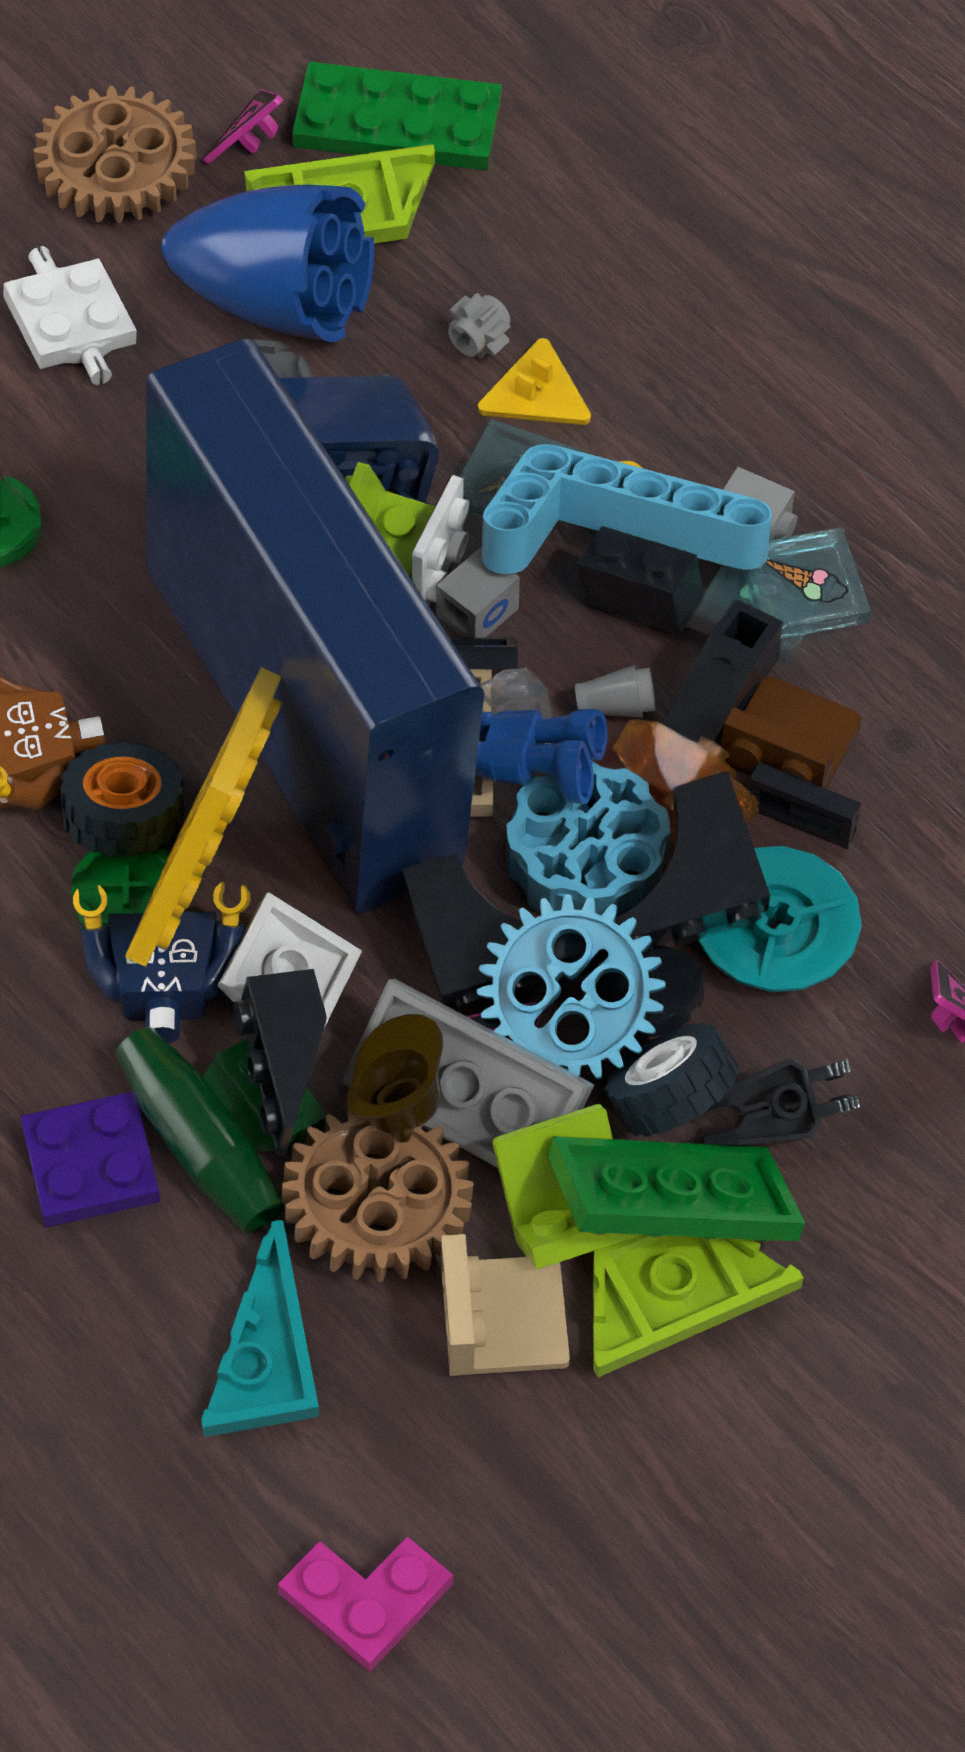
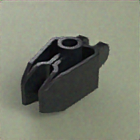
(785, 1101)

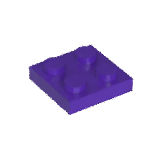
(90, 1159)

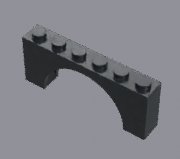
(706, 885)

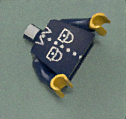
(176, 979)

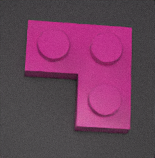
(368, 1613)

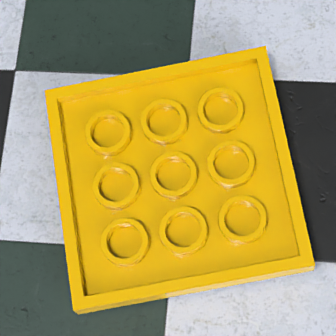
(208, 818)

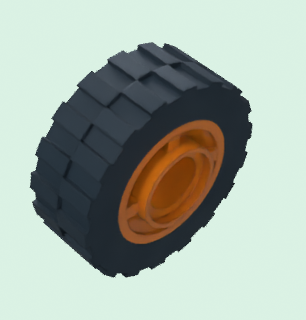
(122, 799)

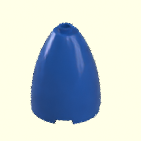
(277, 255)

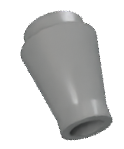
(618, 693)

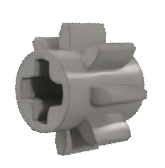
(479, 325)

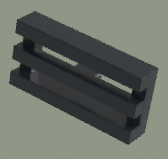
(805, 805)

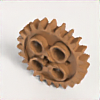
(115, 154)
(414, 1220)

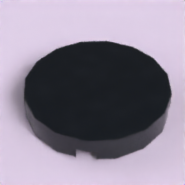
(681, 994)

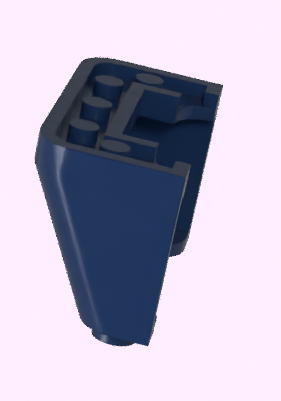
(372, 424)

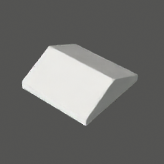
(288, 941)

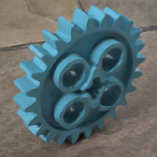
(532, 953)

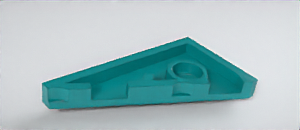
(267, 1365)

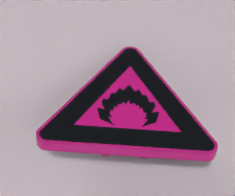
(240, 129)
(950, 997)

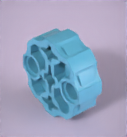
(594, 844)

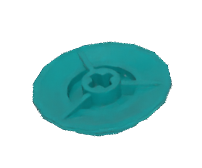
(817, 932)

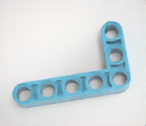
(597, 492)

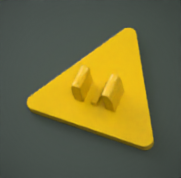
(536, 390)

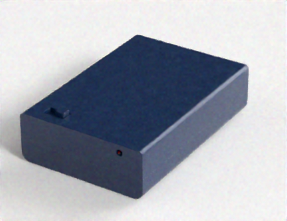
(291, 575)

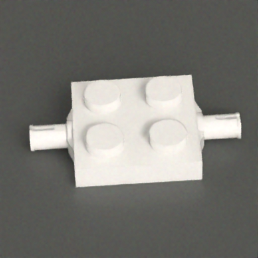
(69, 314)

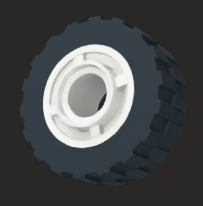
(672, 1079)

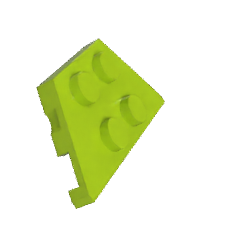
(386, 181)
(674, 1287)

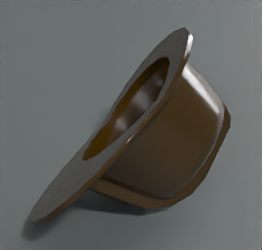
(398, 1075)

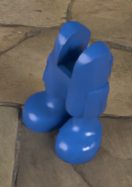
(515, 749)

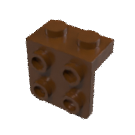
(790, 732)

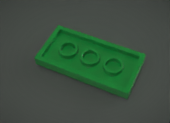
(390, 110)
(674, 1189)

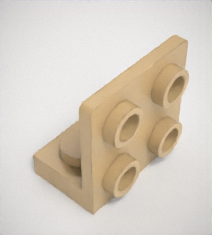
(501, 1313)

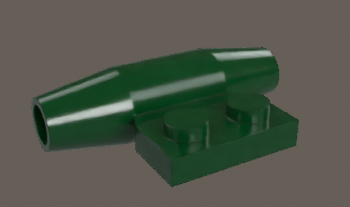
(212, 1122)

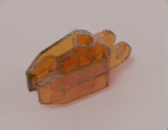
(671, 760)

